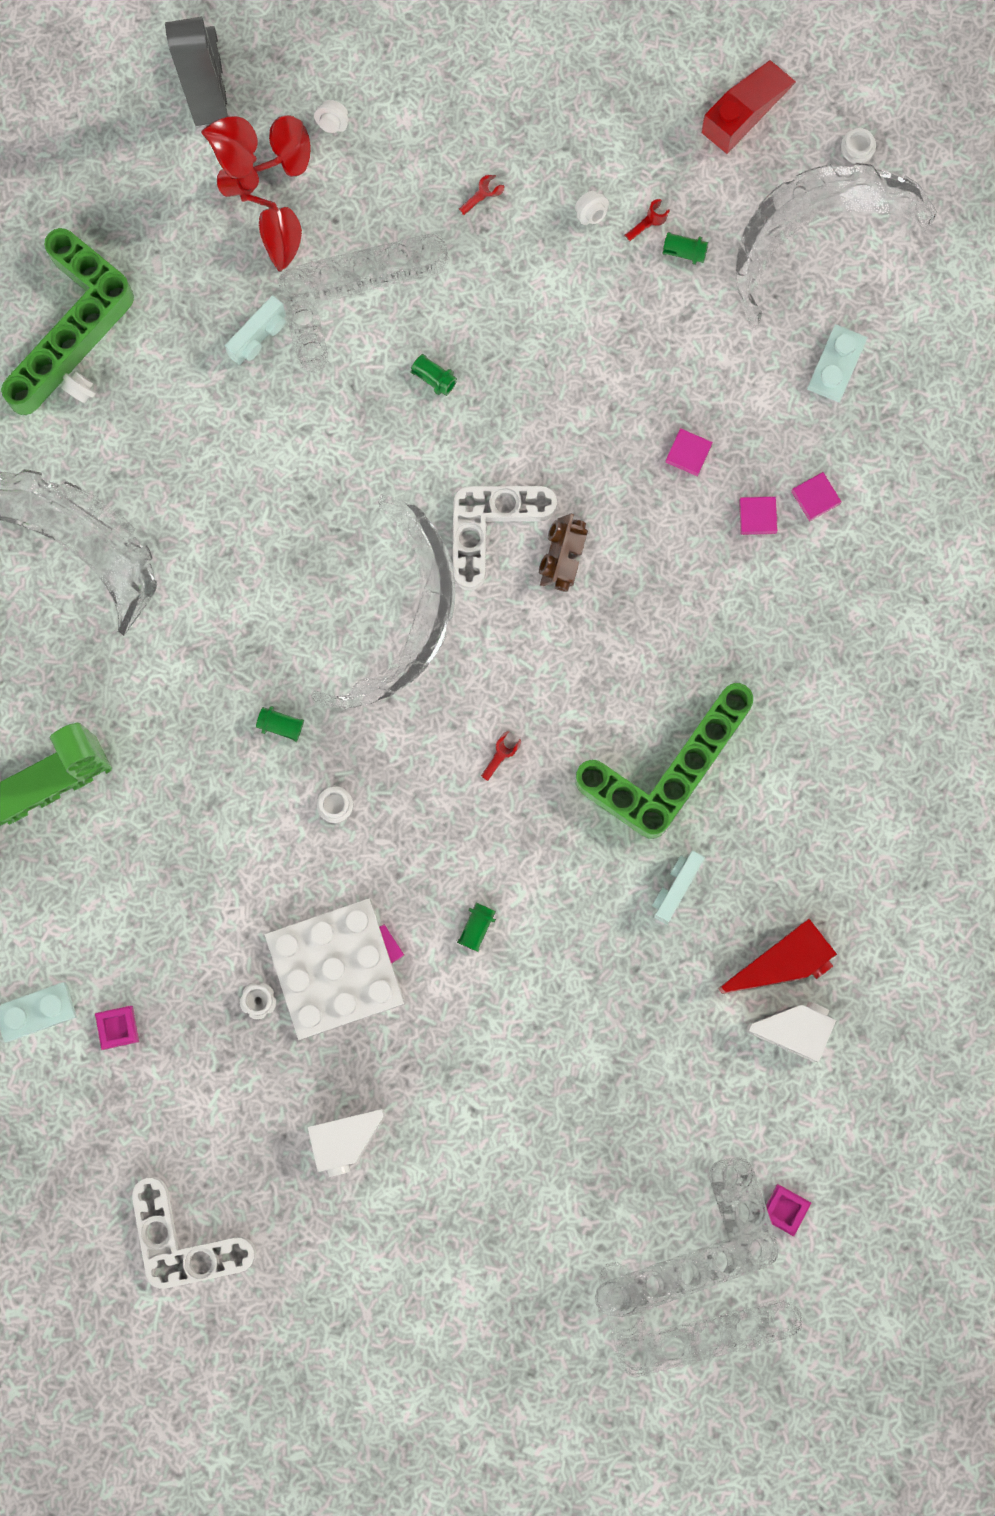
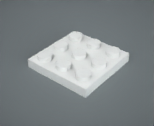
(334, 969)

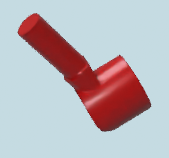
(482, 193)
(651, 219)
(499, 756)

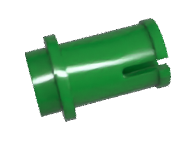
(685, 247)
(434, 375)
(279, 723)
(476, 926)

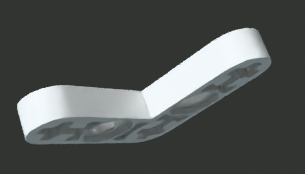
(477, 520)
(168, 1249)

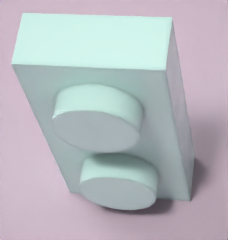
(266, 321)
(837, 363)
(684, 871)
(36, 1012)

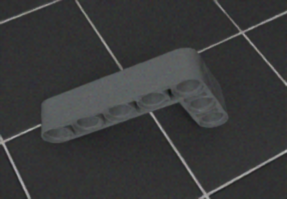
(198, 68)

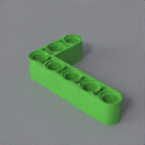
(72, 324)
(72, 766)
(678, 771)

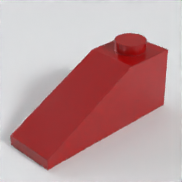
(745, 105)
(790, 959)

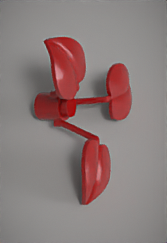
(234, 147)

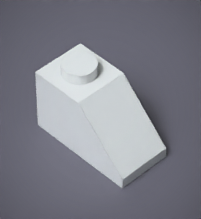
(797, 1030)
(343, 1141)

